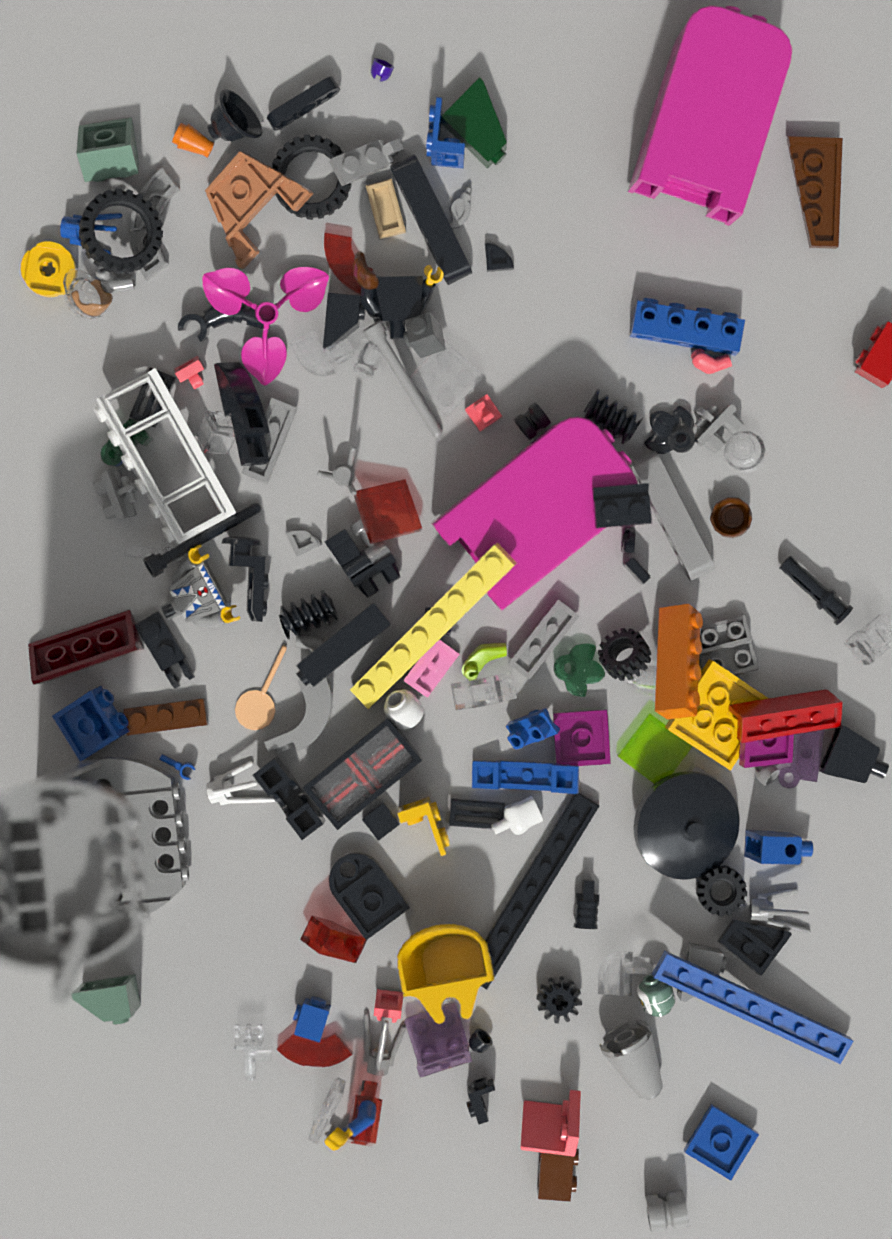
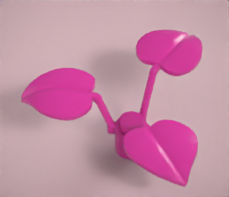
(227, 292)

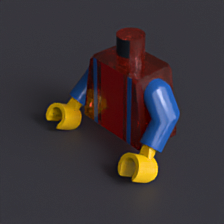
(362, 1121)

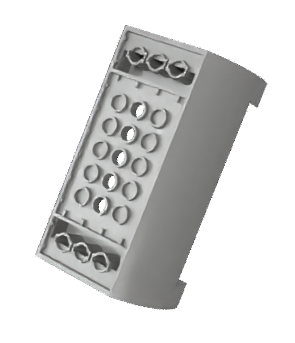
(75, 847)

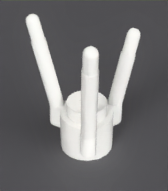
(222, 790)

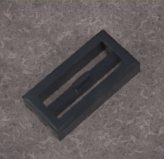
(142, 394)
(478, 803)

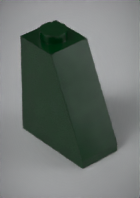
(477, 125)

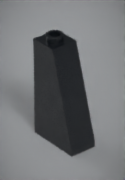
(342, 646)

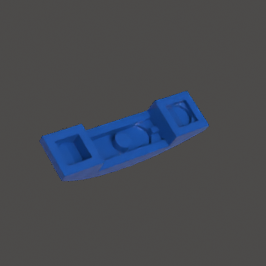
(525, 776)

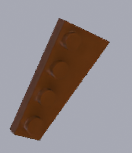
(818, 183)

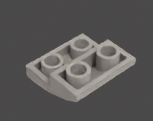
(729, 645)

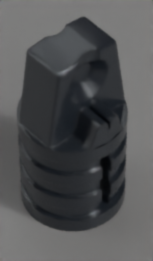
(586, 906)

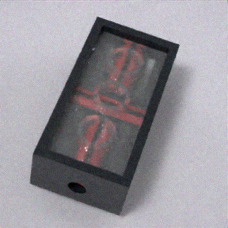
(362, 773)

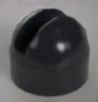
(480, 1041)

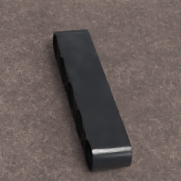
(431, 219)

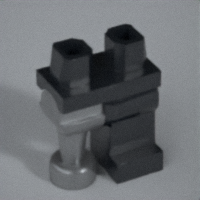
(363, 565)

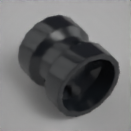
(536, 416)

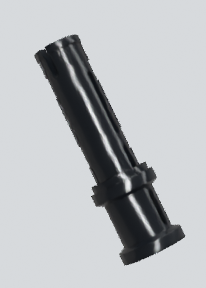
(824, 598)

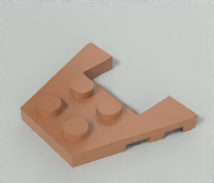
(242, 193)

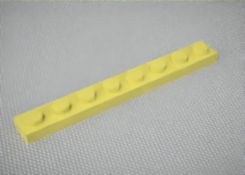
(433, 625)

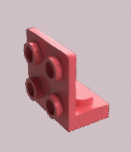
(551, 1126)

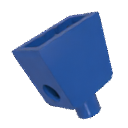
(776, 847)

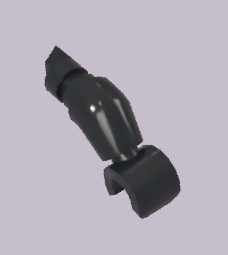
(216, 319)

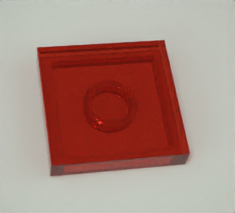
(387, 511)

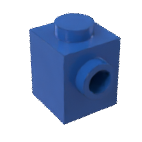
(311, 1018)

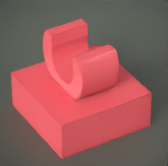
(190, 370)
(483, 413)
(388, 1005)

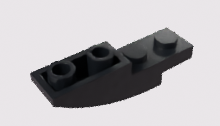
(246, 412)

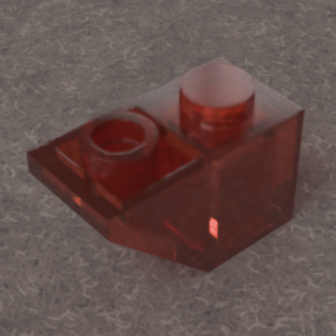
(333, 939)

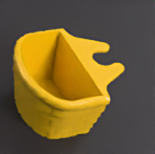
(444, 964)

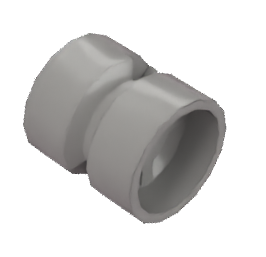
(666, 1211)

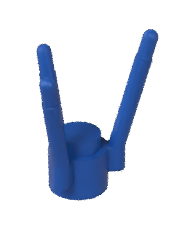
(70, 226)

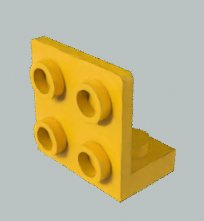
(414, 813)

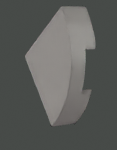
(302, 541)

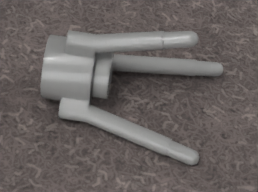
(343, 474)
(763, 910)
(378, 1059)

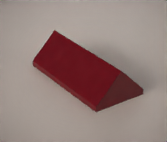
(83, 647)

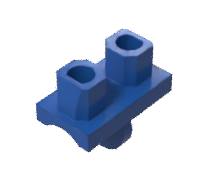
(531, 728)

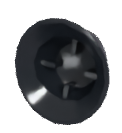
(233, 118)

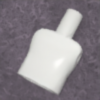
(519, 817)

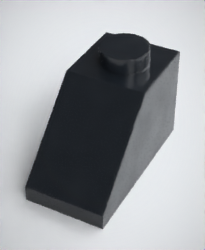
(342, 317)

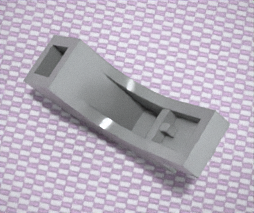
(317, 714)

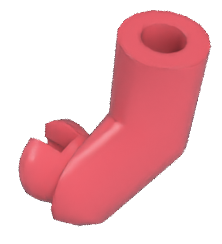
(709, 364)

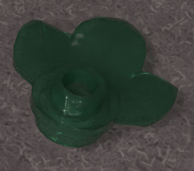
(583, 669)

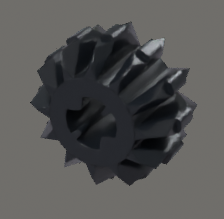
(569, 995)

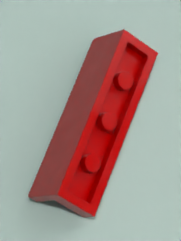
(787, 715)

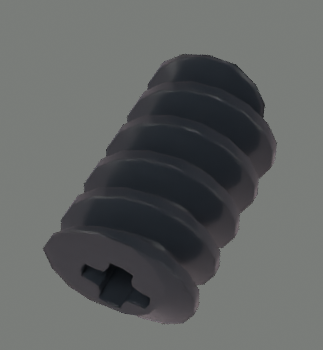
(612, 417)
(307, 614)

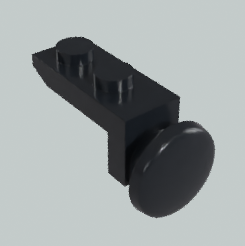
(241, 556)

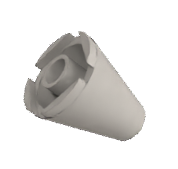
(634, 1057)

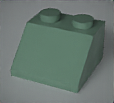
(107, 150)
(110, 998)

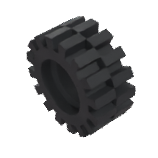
(631, 664)
(726, 906)

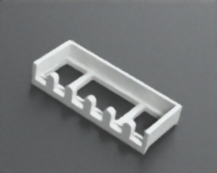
(132, 461)

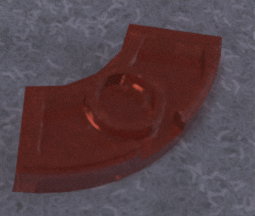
(340, 259)
(311, 1053)

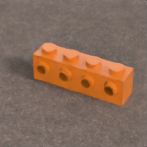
(678, 661)

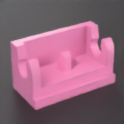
(431, 668)

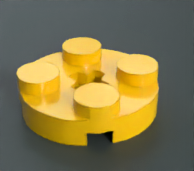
(39, 257)

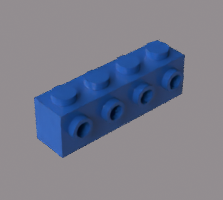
(687, 327)

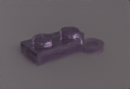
(806, 758)

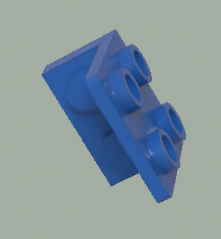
(447, 152)

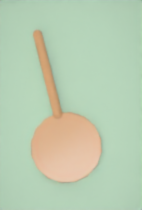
(255, 707)

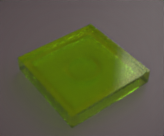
(654, 750)

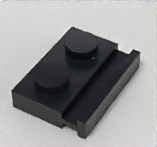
(621, 505)

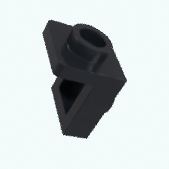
(476, 1104)

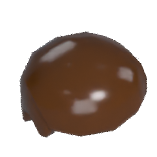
(731, 517)

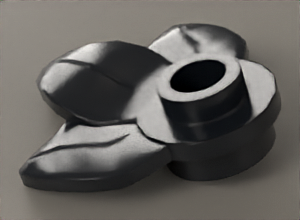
(668, 428)

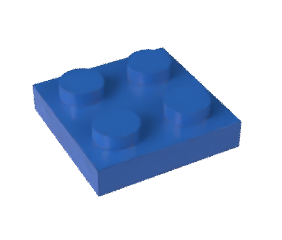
(721, 1142)

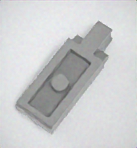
(364, 160)

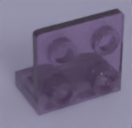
(438, 1045)

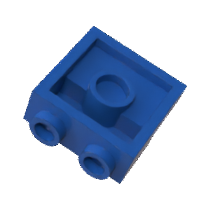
(91, 722)

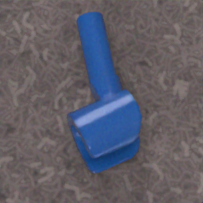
(177, 765)

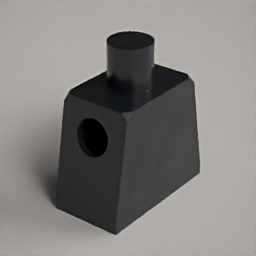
(852, 757)

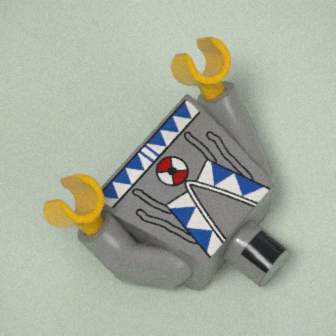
(198, 594)

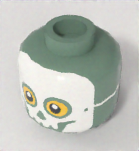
(655, 996)

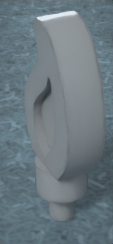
(461, 209)

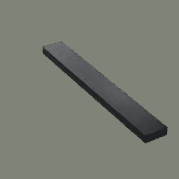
(538, 879)

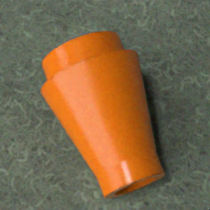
(192, 140)

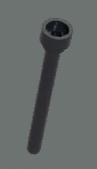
(157, 563)

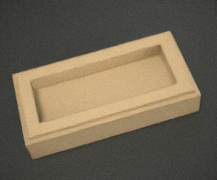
(385, 209)

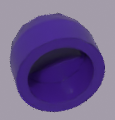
(381, 68)

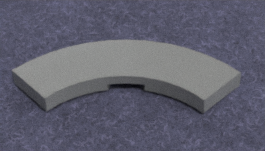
(158, 191)

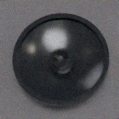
(686, 825)

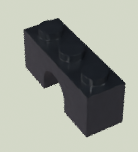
(292, 799)

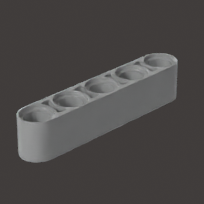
(673, 516)

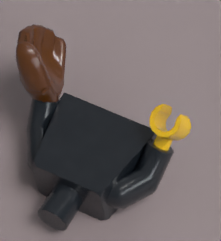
(394, 297)

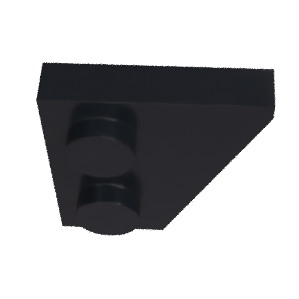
(753, 943)

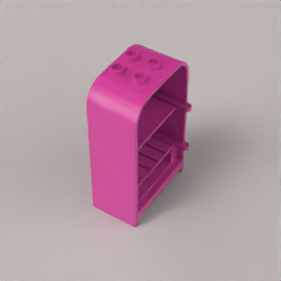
(714, 111)
(538, 504)

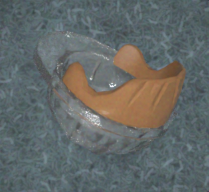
(85, 295)

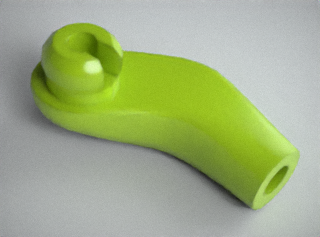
(481, 656)

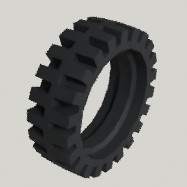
(322, 146)
(137, 204)

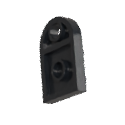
(367, 895)

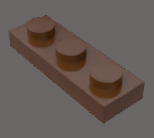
(166, 716)

